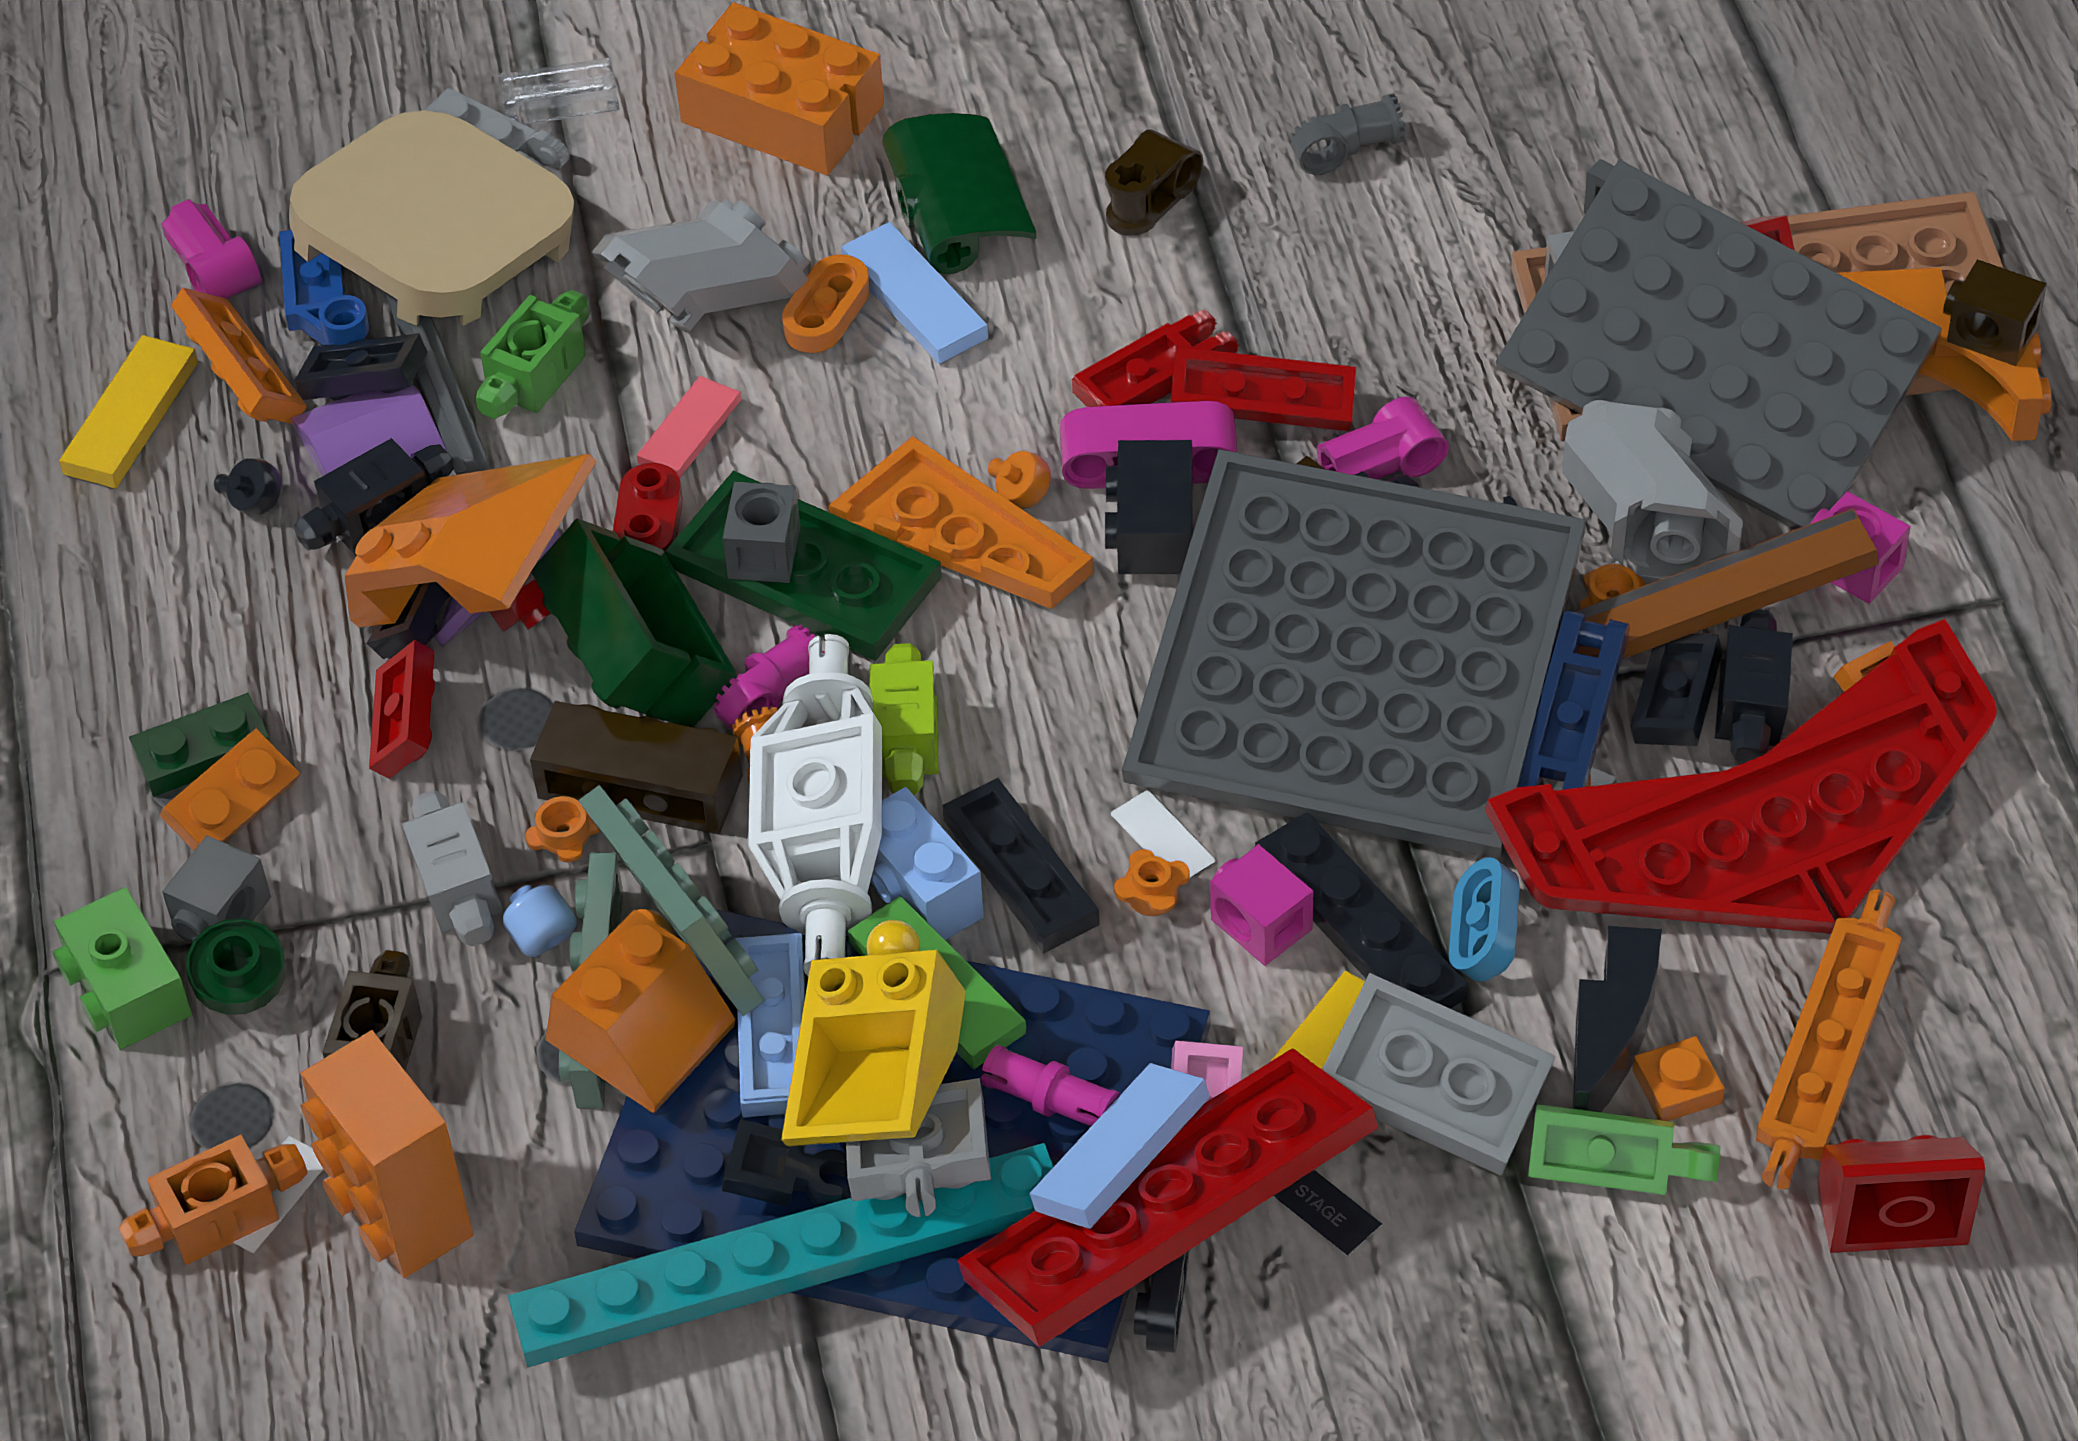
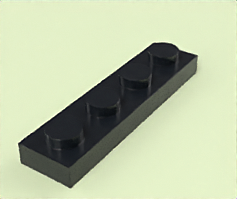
(1360, 916)

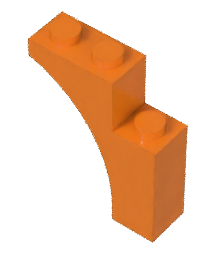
(2006, 392)

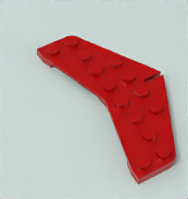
(1748, 839)

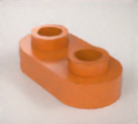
(826, 303)

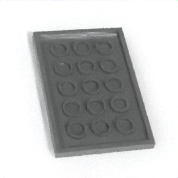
(1749, 342)

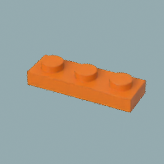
(238, 356)

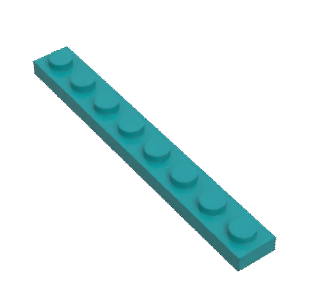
(766, 1261)

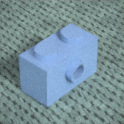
(925, 867)

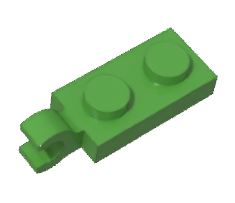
(1615, 1151)

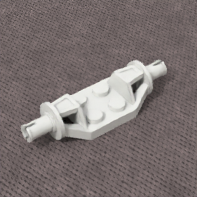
(819, 800)

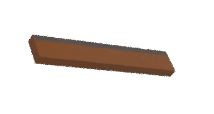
(1738, 583)

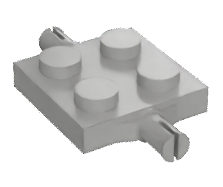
(944, 1153)

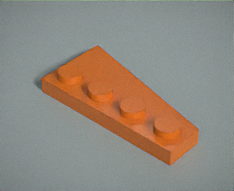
(963, 524)

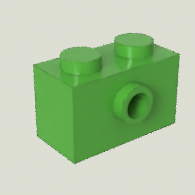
(121, 968)

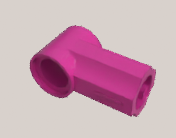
(210, 256)
(1397, 440)

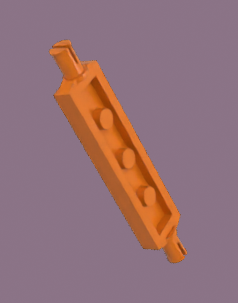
(1828, 1039)

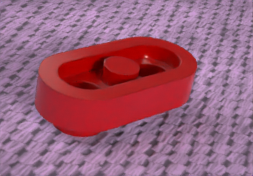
(649, 504)

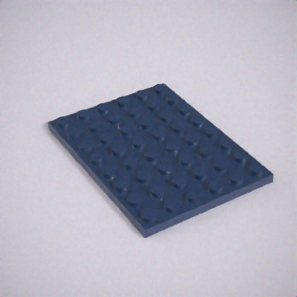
(668, 1166)

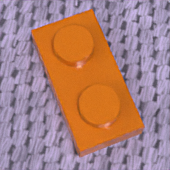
(230, 792)

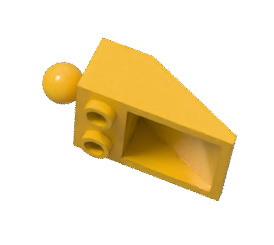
(873, 1041)

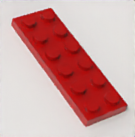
(1208, 1176)

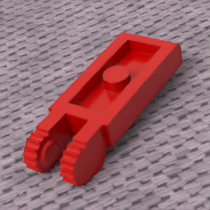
(1145, 367)

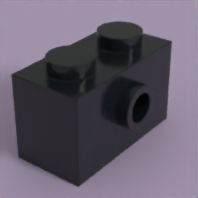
(1152, 506)

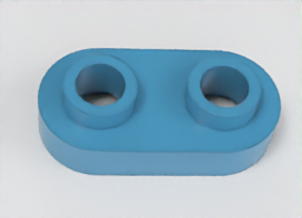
(1484, 920)

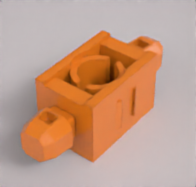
(206, 1177)

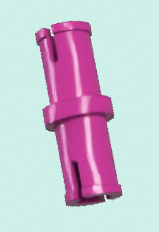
(1046, 1086)

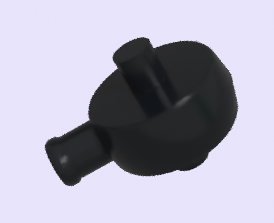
(250, 486)

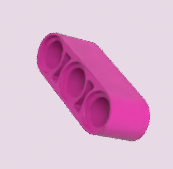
(1092, 435)

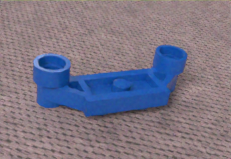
(317, 298)

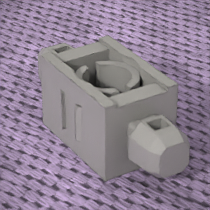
(452, 868)

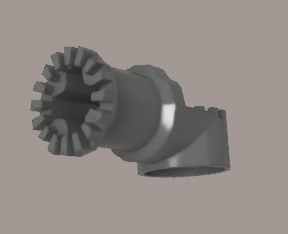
(1348, 131)

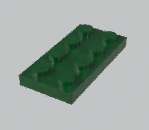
(840, 578)

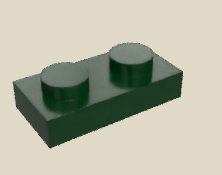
(190, 745)

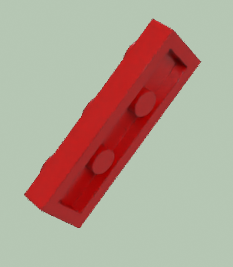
(1267, 387)

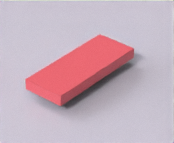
(690, 425)

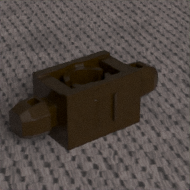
(375, 997)

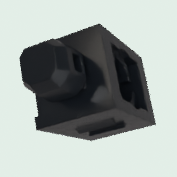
(367, 492)
(1754, 686)

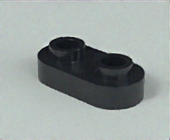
(1160, 1310)

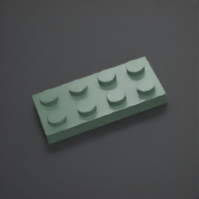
(676, 897)

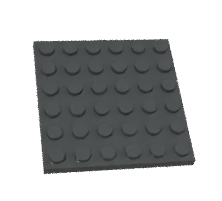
(1355, 652)

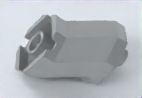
(704, 263)
(1647, 489)

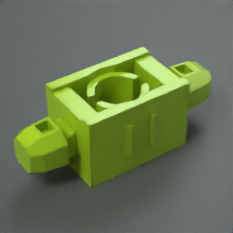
(908, 717)

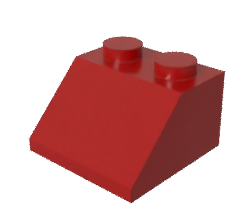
(1899, 1193)

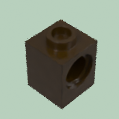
(1994, 311)

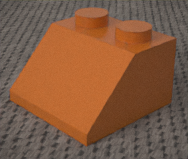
(639, 1012)

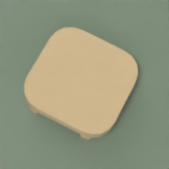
(431, 213)

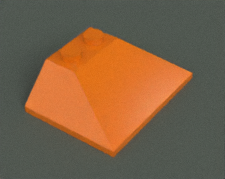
(466, 533)

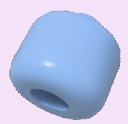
(538, 919)

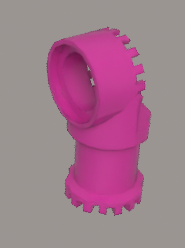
(765, 677)

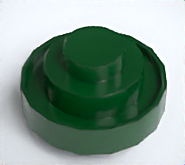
(236, 966)

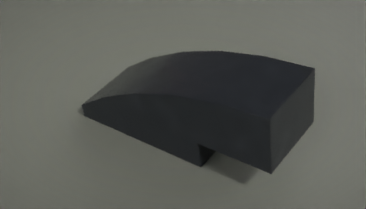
(1614, 1015)

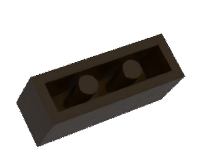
(660, 767)

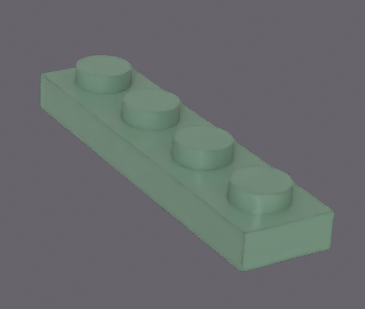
(600, 906)

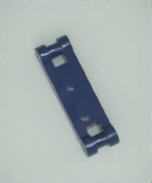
(1574, 702)

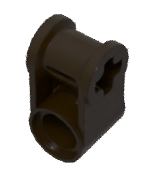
(1149, 181)

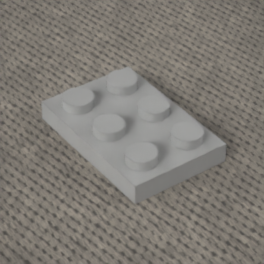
(1438, 1073)

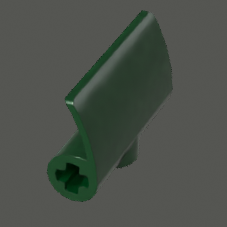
(954, 186)

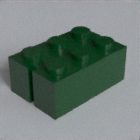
(633, 624)

